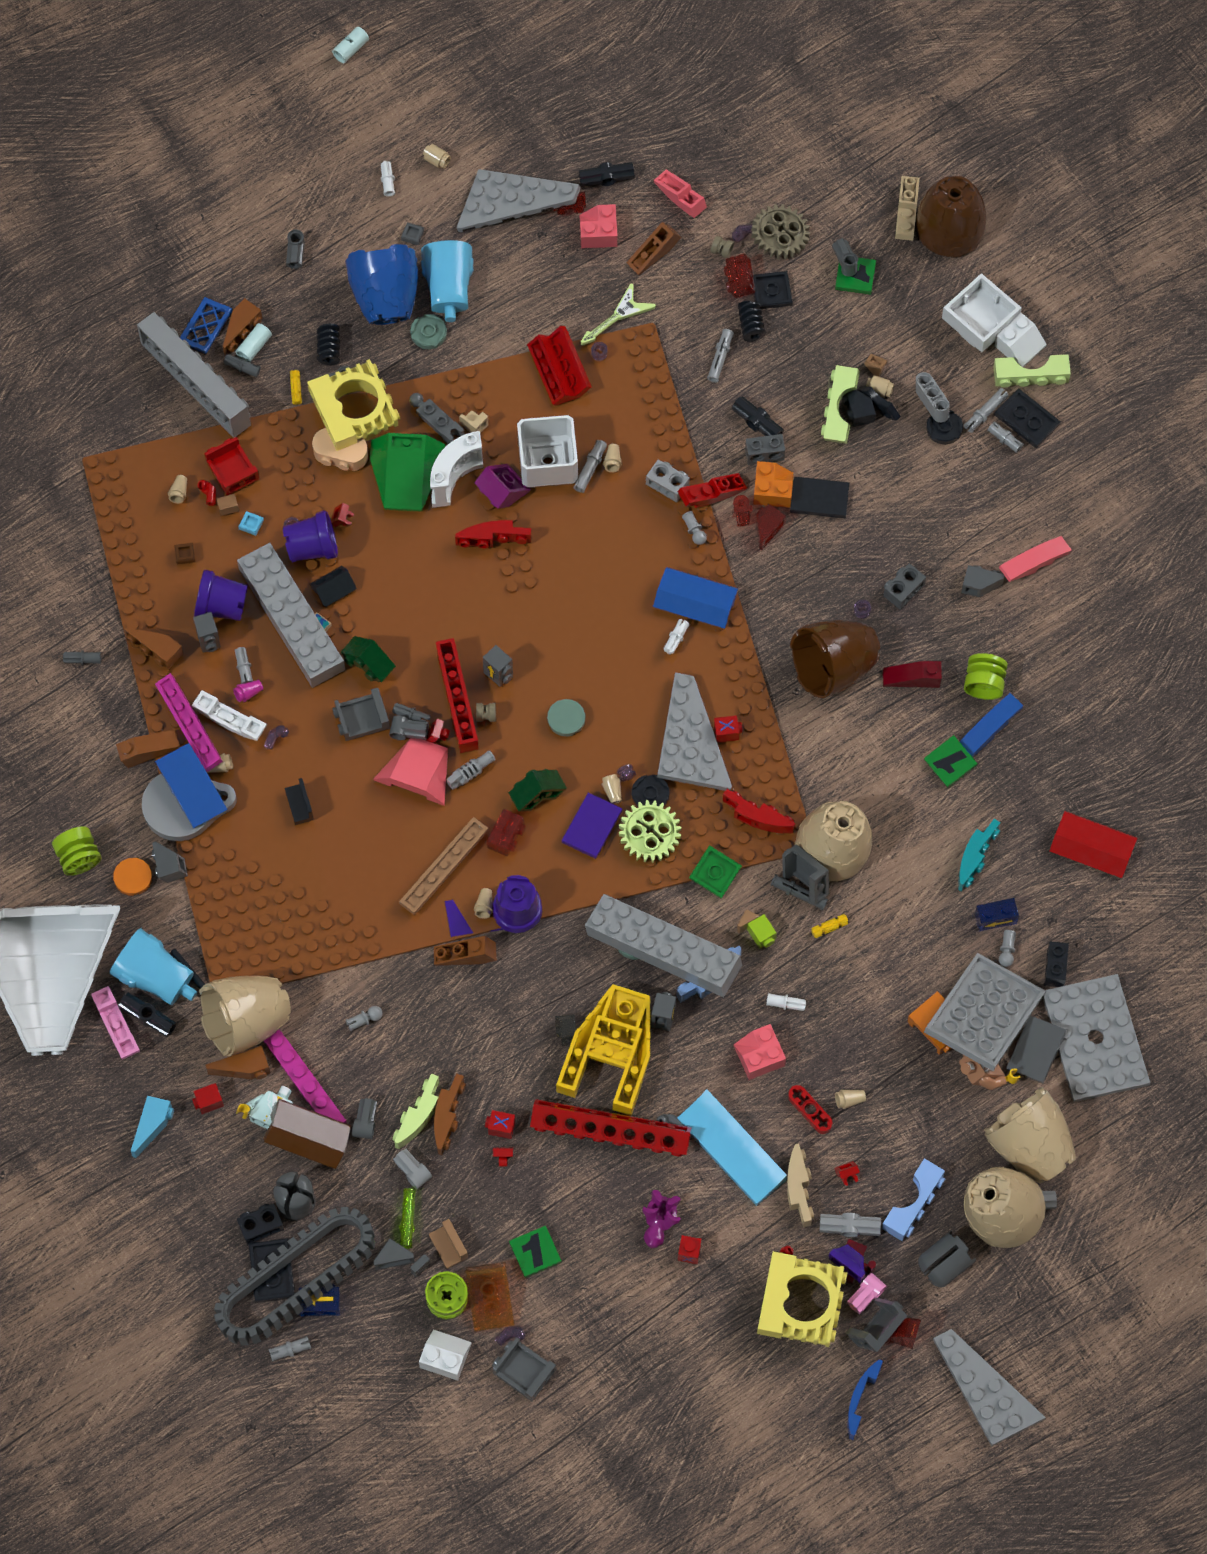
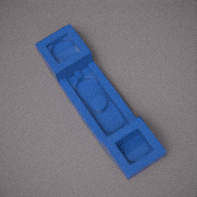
(871, 1377)

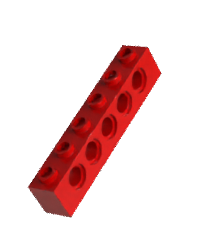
(457, 695)

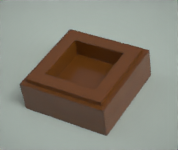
(184, 553)

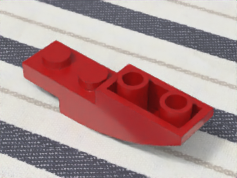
(712, 491)
(485, 534)
(763, 818)

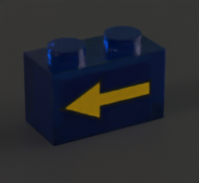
(996, 914)
(325, 1306)

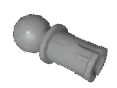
(699, 537)
(1006, 958)
(374, 1013)

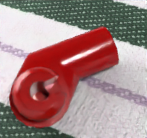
(209, 490)

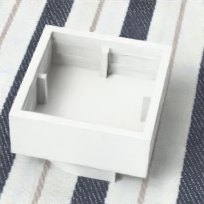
(980, 312)

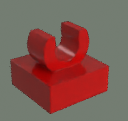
(339, 515)
(437, 732)
(502, 1153)
(847, 1170)

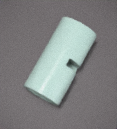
(350, 45)
(253, 342)

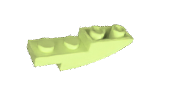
(416, 1119)

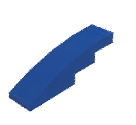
(991, 724)

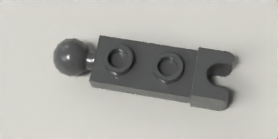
(436, 418)

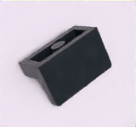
(333, 585)
(299, 803)

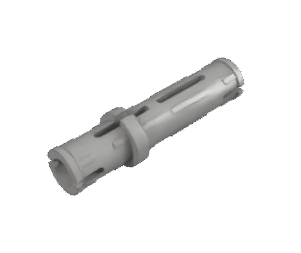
(720, 355)
(981, 415)
(593, 460)

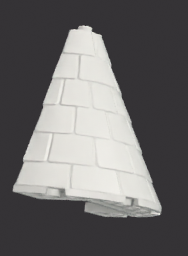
(49, 968)

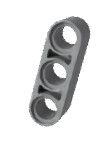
(932, 397)

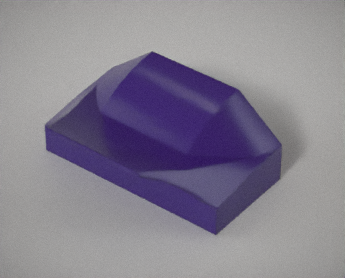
(850, 1259)

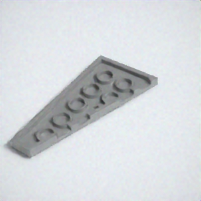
(992, 1399)

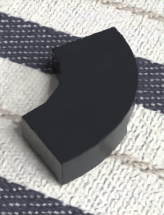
(887, 408)

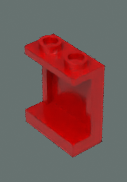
(231, 466)

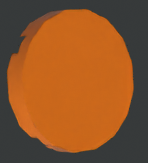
(132, 876)

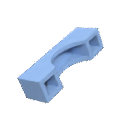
(900, 1220)

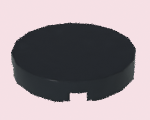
(947, 431)
(650, 789)

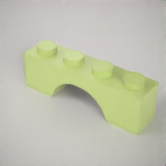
(1010, 373)
(844, 380)

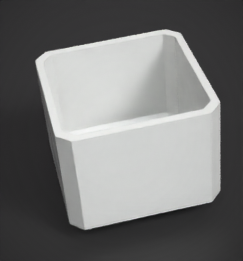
(547, 438)

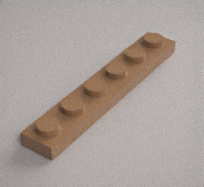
(443, 866)

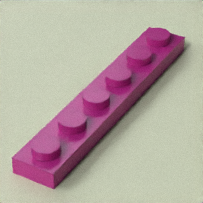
(188, 722)
(302, 1076)

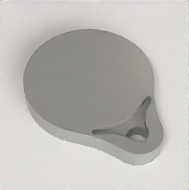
(166, 816)

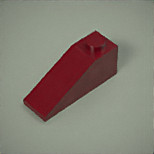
(915, 674)

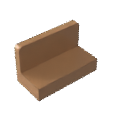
(448, 1244)

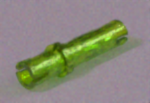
(407, 1224)

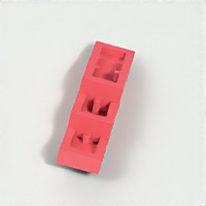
(1035, 558)

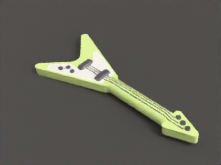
(625, 309)

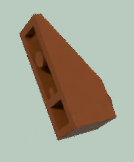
(654, 248)
(146, 747)
(244, 1065)

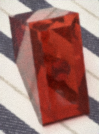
(768, 524)
(906, 1333)

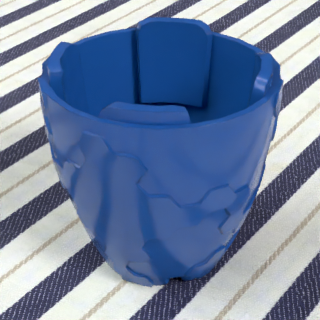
(384, 282)

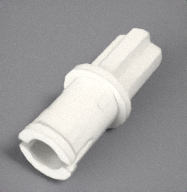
(387, 179)
(676, 636)
(786, 1002)

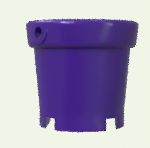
(311, 538)
(220, 597)
(517, 905)

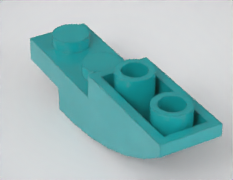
(974, 854)

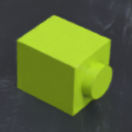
(762, 931)

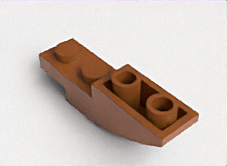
(444, 1120)

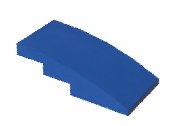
(191, 785)

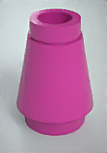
(247, 690)

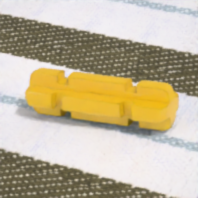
(295, 387)
(829, 925)

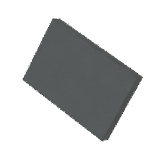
(1036, 1049)

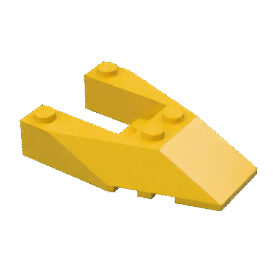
(616, 1035)

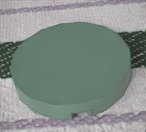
(428, 331)
(566, 717)

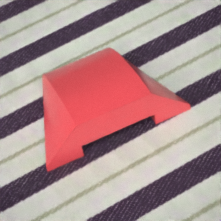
(418, 768)

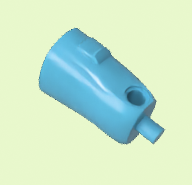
(447, 270)
(151, 968)

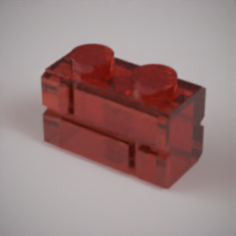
(739, 275)
(506, 832)

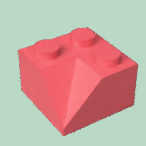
(599, 227)
(760, 1052)

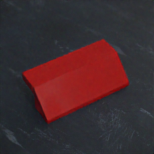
(559, 366)
(1093, 844)

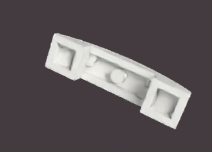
(228, 717)

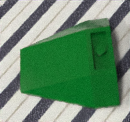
(404, 469)

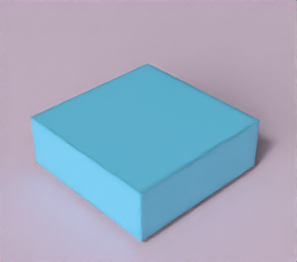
(251, 523)

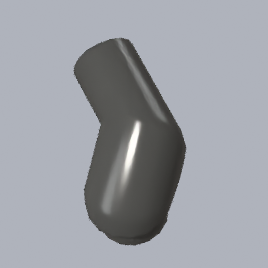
(669, 1118)

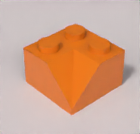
(773, 485)

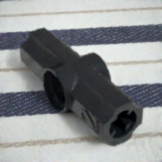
(606, 174)
(756, 417)
(156, 1021)

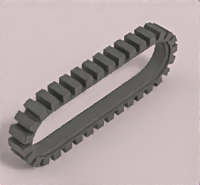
(304, 1295)

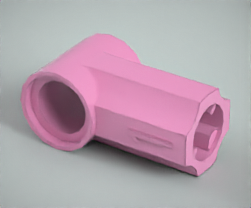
(869, 1290)

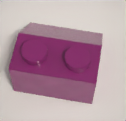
(501, 485)

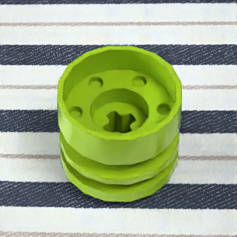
(985, 676)
(76, 851)
(447, 1284)

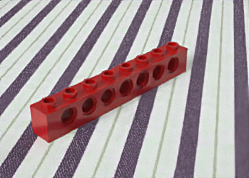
(601, 1119)

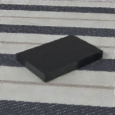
(1027, 418)
(819, 497)
(279, 1285)

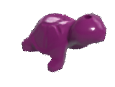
(660, 1216)

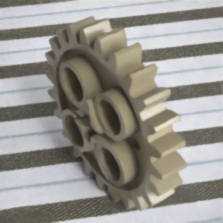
(780, 231)

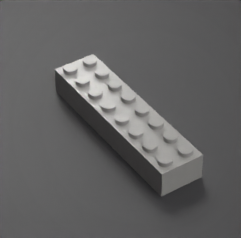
(194, 374)
(291, 615)
(663, 945)

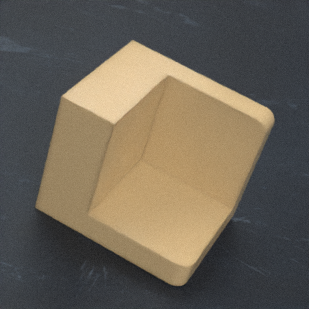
(474, 422)

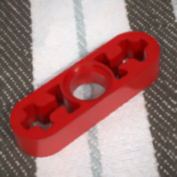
(809, 1117)

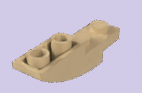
(907, 208)
(797, 1179)

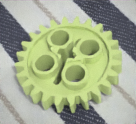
(662, 818)

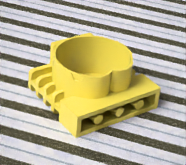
(344, 430)
(773, 1317)

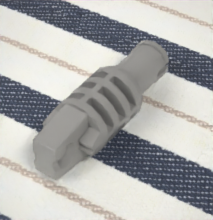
(469, 770)

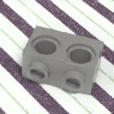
(665, 484)

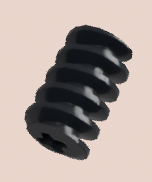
(751, 320)
(328, 344)

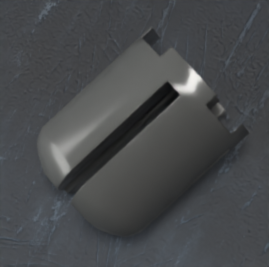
(294, 1196)
(945, 1260)

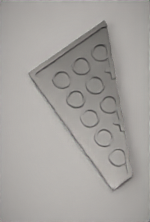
(505, 195)
(689, 743)

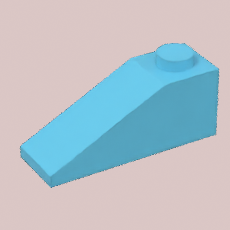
(152, 1122)

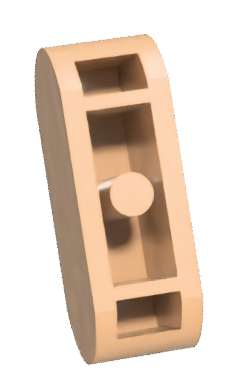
(347, 459)

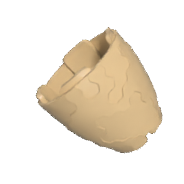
(835, 847)
(243, 1011)
(1033, 1137)
(1012, 1214)

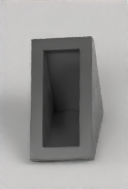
(392, 1256)

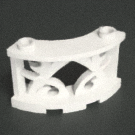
(452, 463)

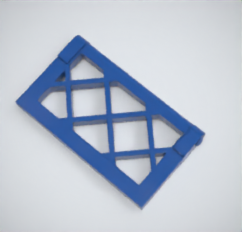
(217, 307)

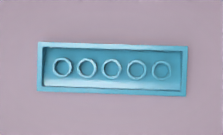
(732, 1148)

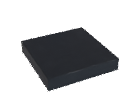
(772, 290)

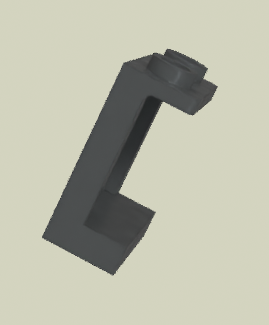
(361, 716)
(808, 870)
(880, 1326)
(523, 1369)

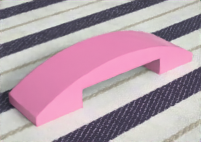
(115, 1023)

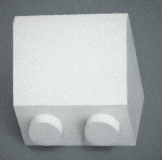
(1020, 340)
(444, 1354)

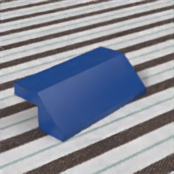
(695, 597)

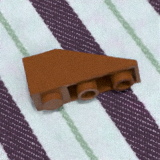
(242, 322)
(157, 645)
(466, 952)

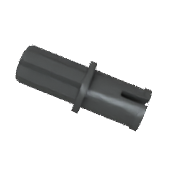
(242, 365)
(82, 657)
(410, 713)

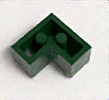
(369, 657)
(535, 788)

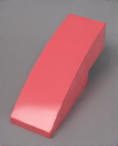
(680, 193)

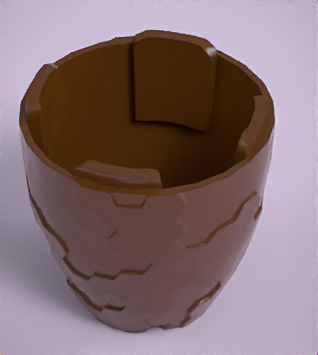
(951, 217)
(833, 655)

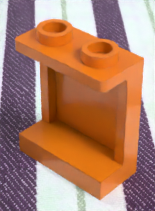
(922, 1017)

